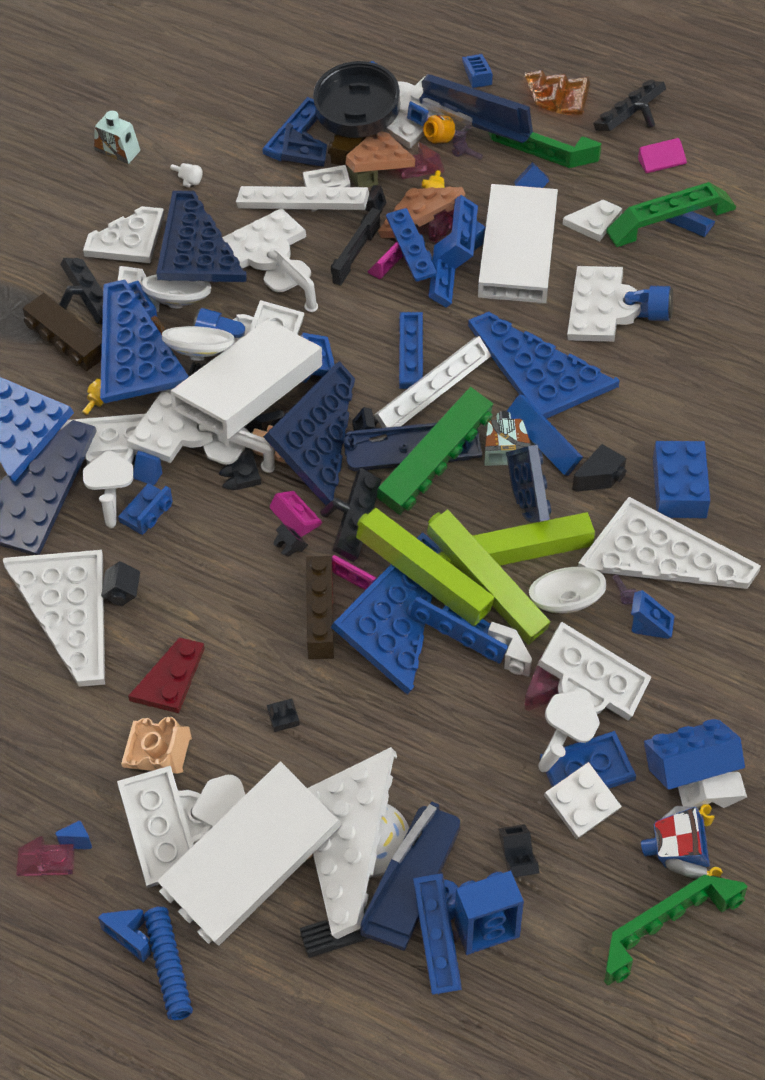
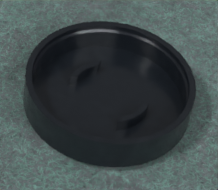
(357, 99)

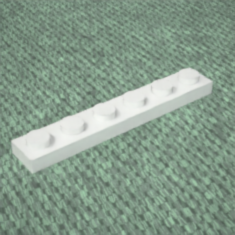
(303, 197)
(433, 384)

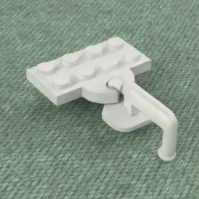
(267, 247)
(166, 431)
(110, 459)
(587, 684)
(163, 818)

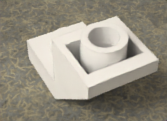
(517, 657)
(721, 790)

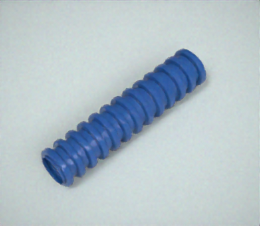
(168, 963)

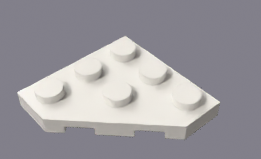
(127, 237)

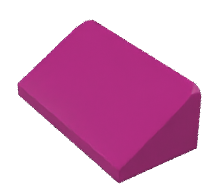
(662, 155)
(386, 262)
(294, 512)
(352, 573)

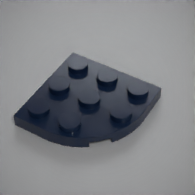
(529, 483)

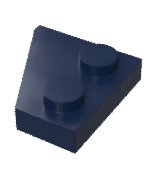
(303, 148)

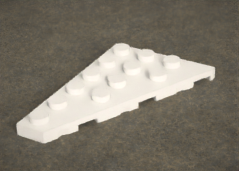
(657, 547)
(68, 605)
(349, 855)

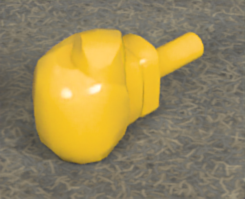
(434, 181)
(94, 396)

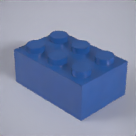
(681, 479)
(694, 753)
(488, 911)

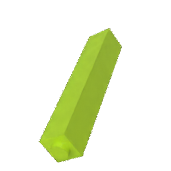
(536, 539)
(424, 566)
(485, 571)

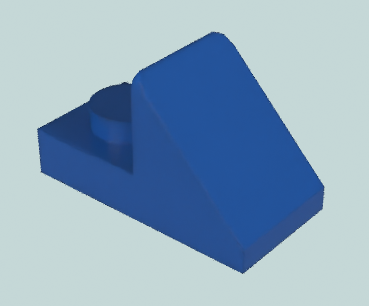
(651, 617)
(124, 928)

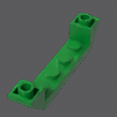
(584, 152)
(626, 226)
(721, 891)

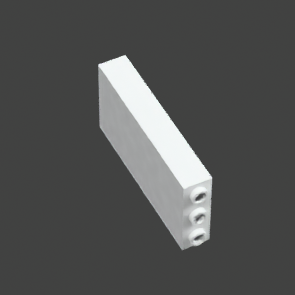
(518, 243)
(246, 378)
(248, 854)

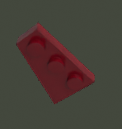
(170, 677)

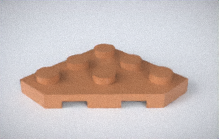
(379, 153)
(423, 205)

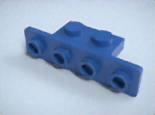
(411, 244)
(456, 627)

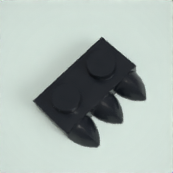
(242, 472)

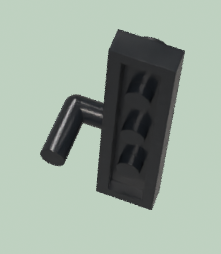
(636, 101)
(83, 285)
(359, 502)

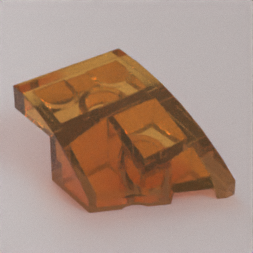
(558, 93)

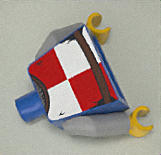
(682, 841)

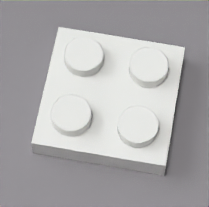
(582, 800)

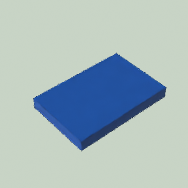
(602, 753)

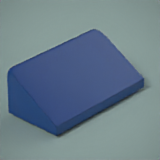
(693, 222)

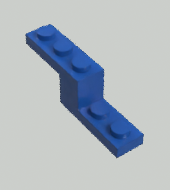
(453, 251)

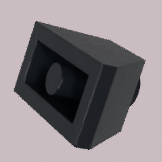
(600, 470)

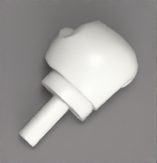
(189, 173)

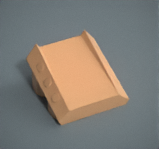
(156, 745)

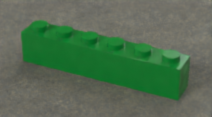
(434, 451)

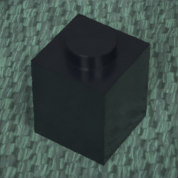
(120, 583)

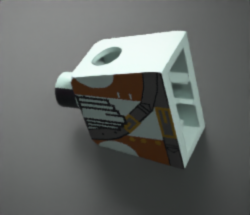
(116, 138)
(504, 436)

